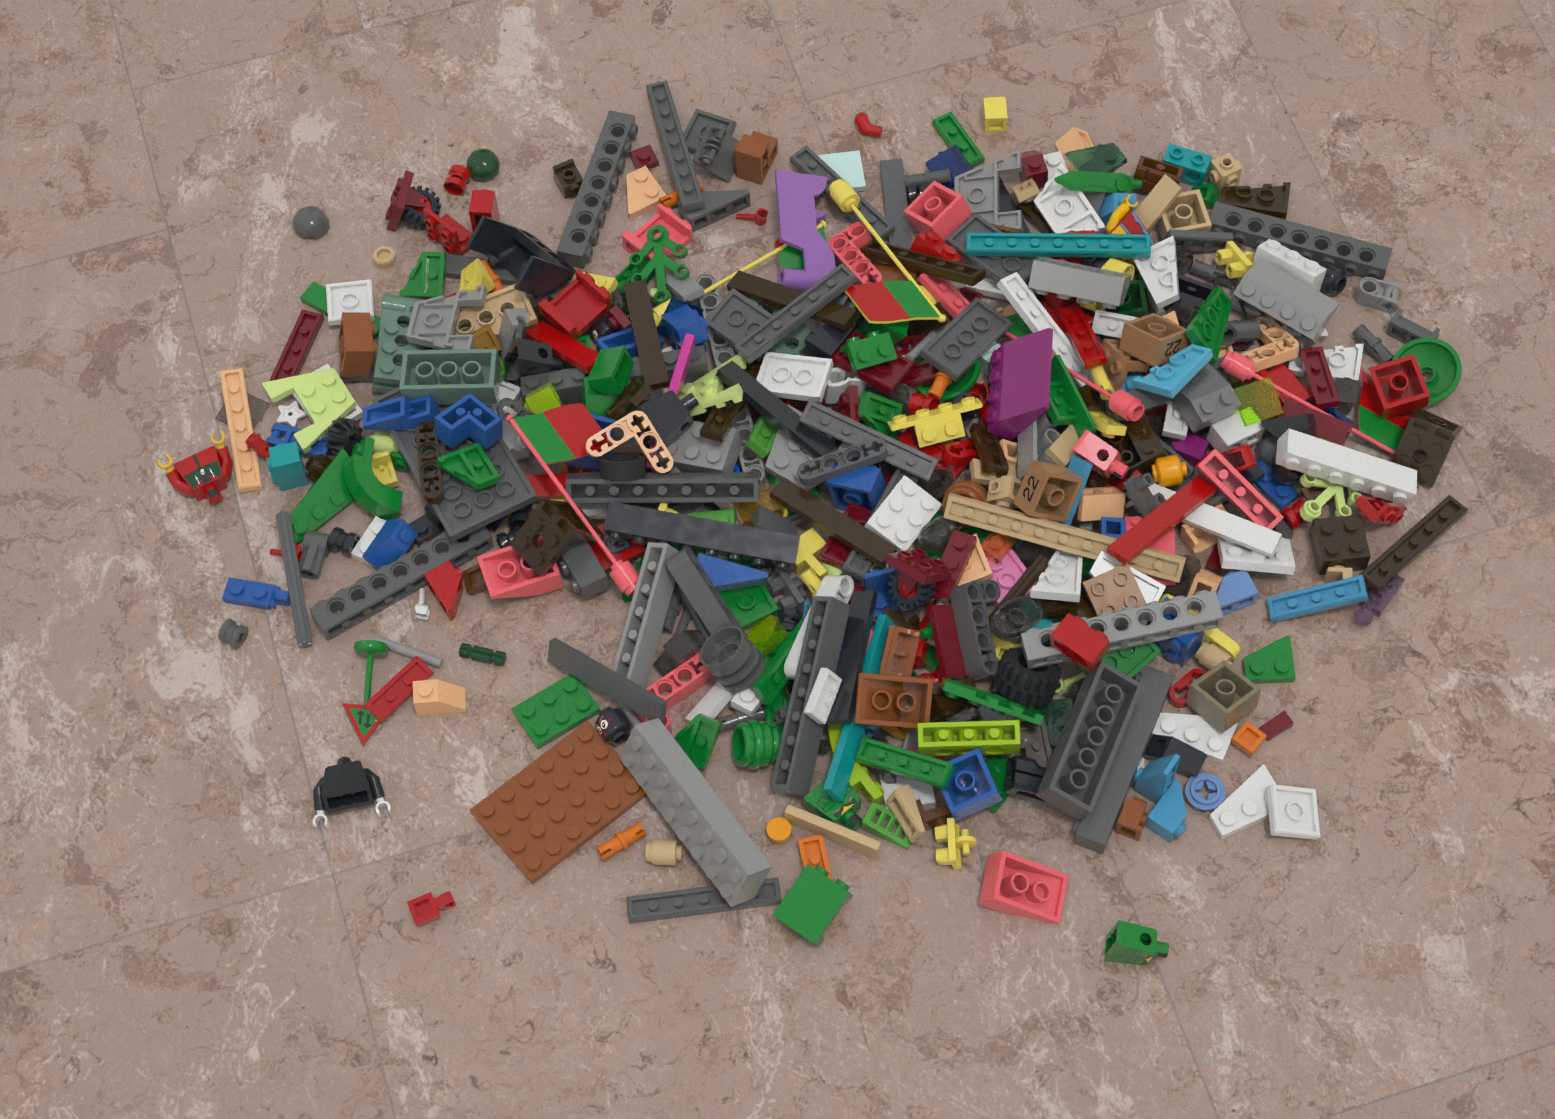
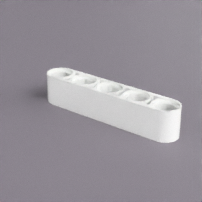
(837, 586)

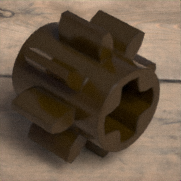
(316, 466)

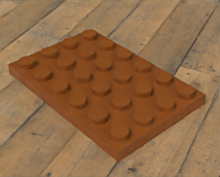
(558, 802)

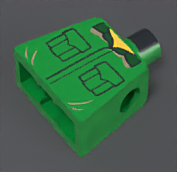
(839, 812)
(1133, 944)

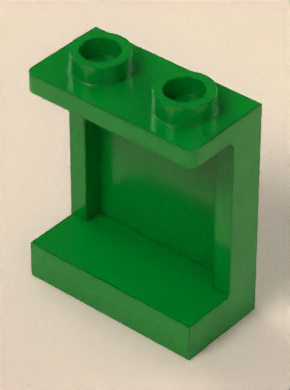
(812, 903)

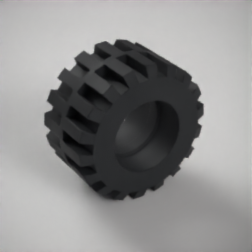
(1023, 685)

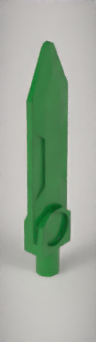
(1098, 181)

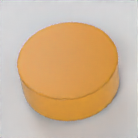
(778, 830)

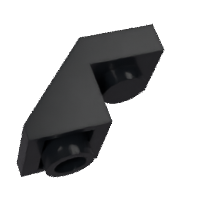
(1162, 746)

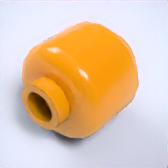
(1168, 471)

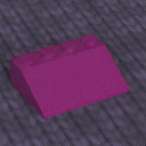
(1019, 383)

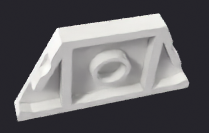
(1066, 209)

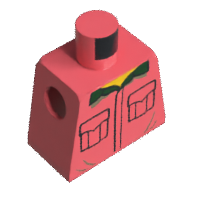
(1095, 450)

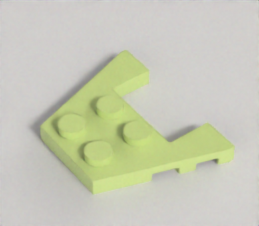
(709, 389)
(322, 397)

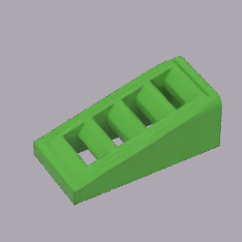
(876, 829)

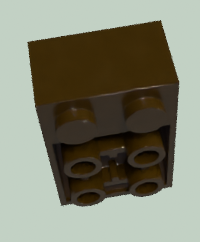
(1137, 448)

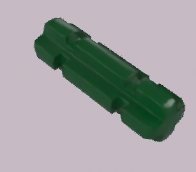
(482, 654)

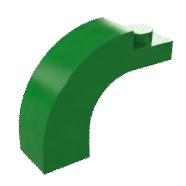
(365, 486)

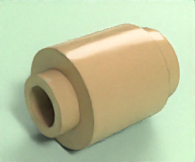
(1211, 655)
(664, 852)

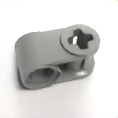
(1378, 294)

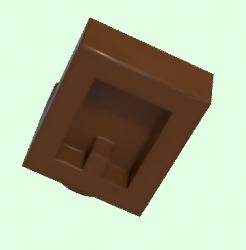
(474, 580)

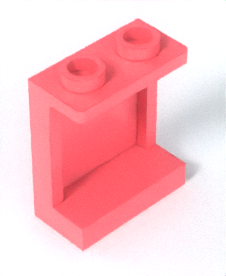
(679, 231)

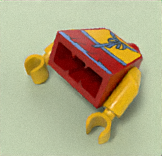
(1126, 221)

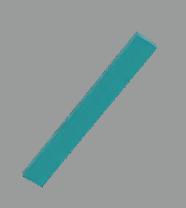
(1059, 245)
(852, 734)

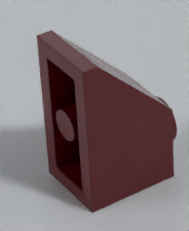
(1034, 167)

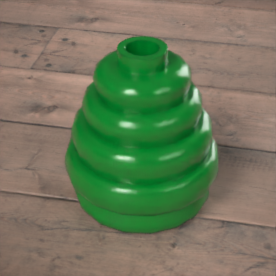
(755, 744)

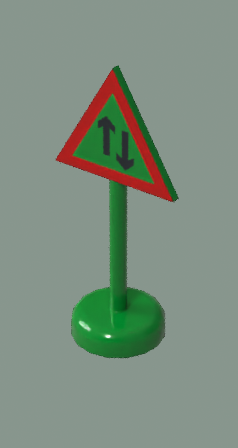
(360, 718)

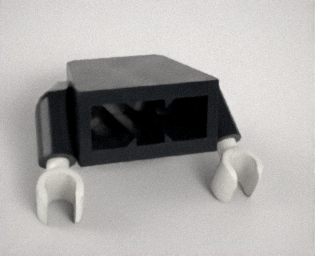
(345, 788)

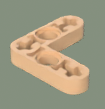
(1274, 350)
(631, 432)

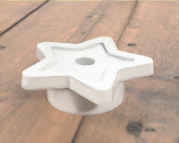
(291, 420)

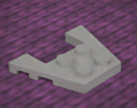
(981, 190)
(436, 318)
(788, 455)

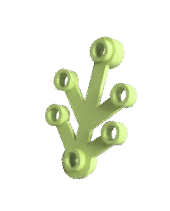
(1312, 508)

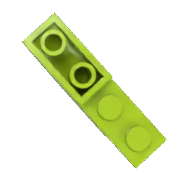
(859, 777)

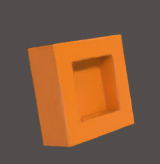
(1248, 738)

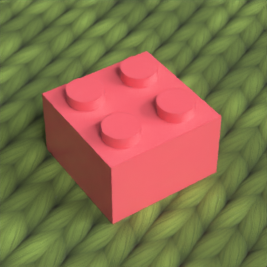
(938, 211)

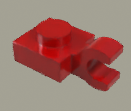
(426, 908)

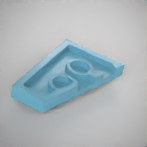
(1175, 374)

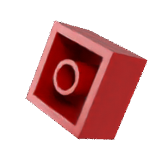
(1398, 386)

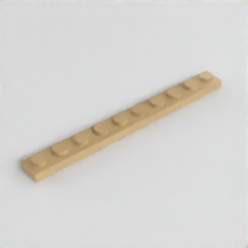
(1056, 535)

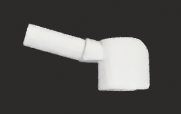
(422, 611)

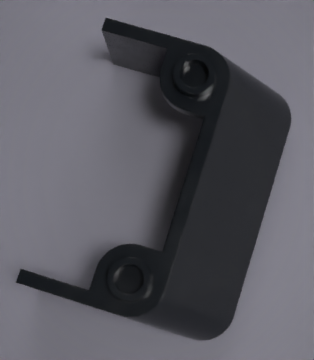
(525, 255)

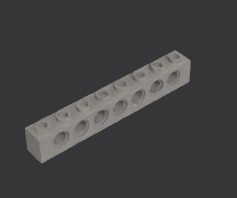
(1136, 634)

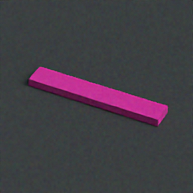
(678, 378)

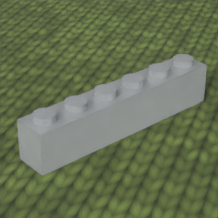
(646, 615)

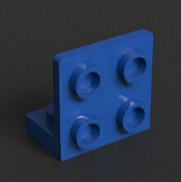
(878, 581)

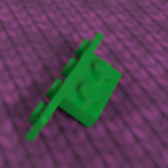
(1065, 401)

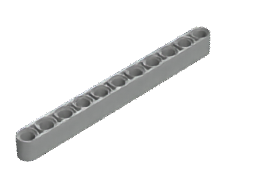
(720, 354)

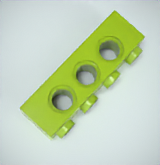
(963, 737)

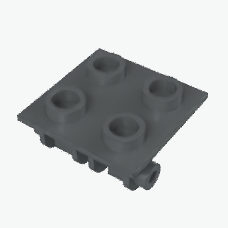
(716, 152)

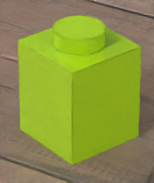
(543, 399)

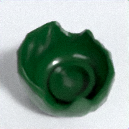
(483, 164)

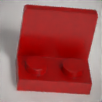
(447, 232)

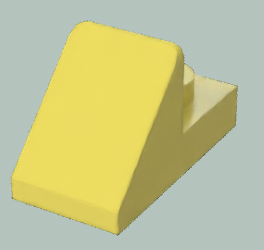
(475, 275)

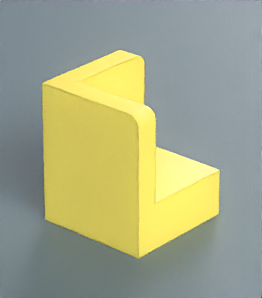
(995, 114)

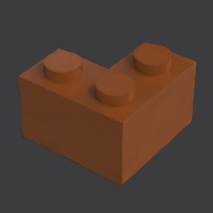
(755, 156)

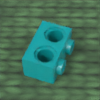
(1195, 164)

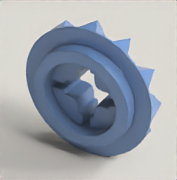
(1212, 784)

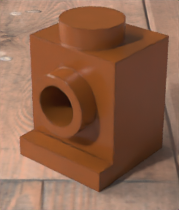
(1132, 818)

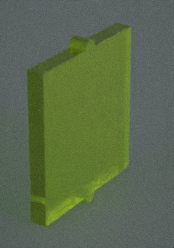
(1258, 401)
(767, 634)

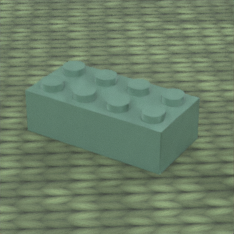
(451, 374)

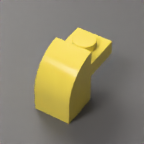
(809, 548)

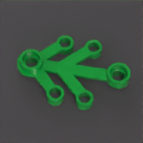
(659, 261)

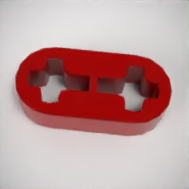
(959, 452)
(1182, 685)

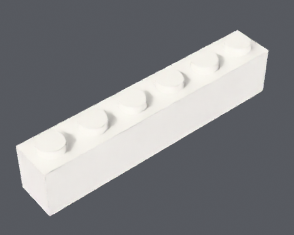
(1346, 467)

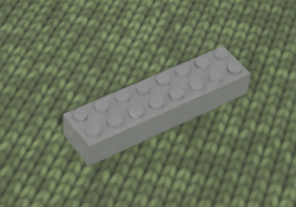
(695, 812)

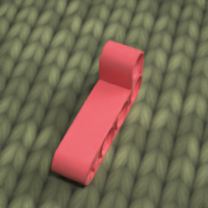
(846, 250)
(680, 690)

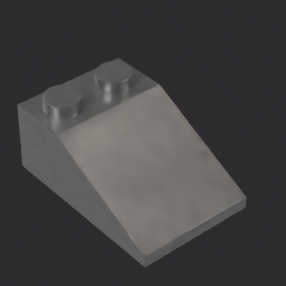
(1206, 399)

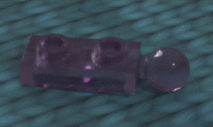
(1376, 602)

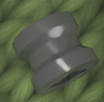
(233, 633)

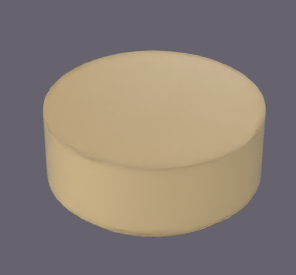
(384, 257)

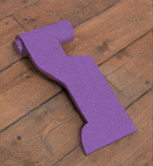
(799, 228)

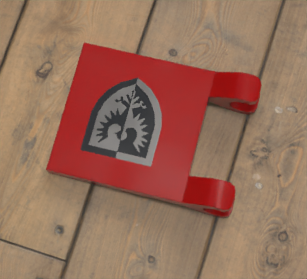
(620, 550)

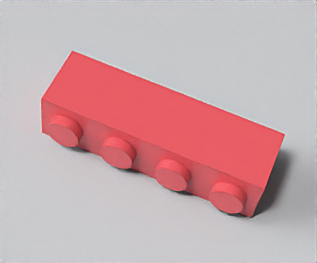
(1238, 490)

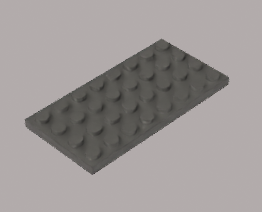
(463, 506)

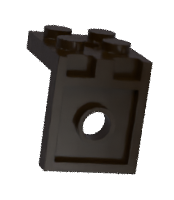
(1432, 435)
(558, 526)

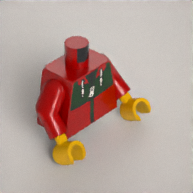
(202, 473)

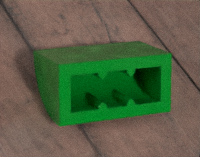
(611, 370)

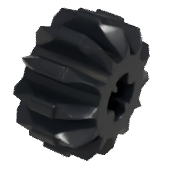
(344, 435)

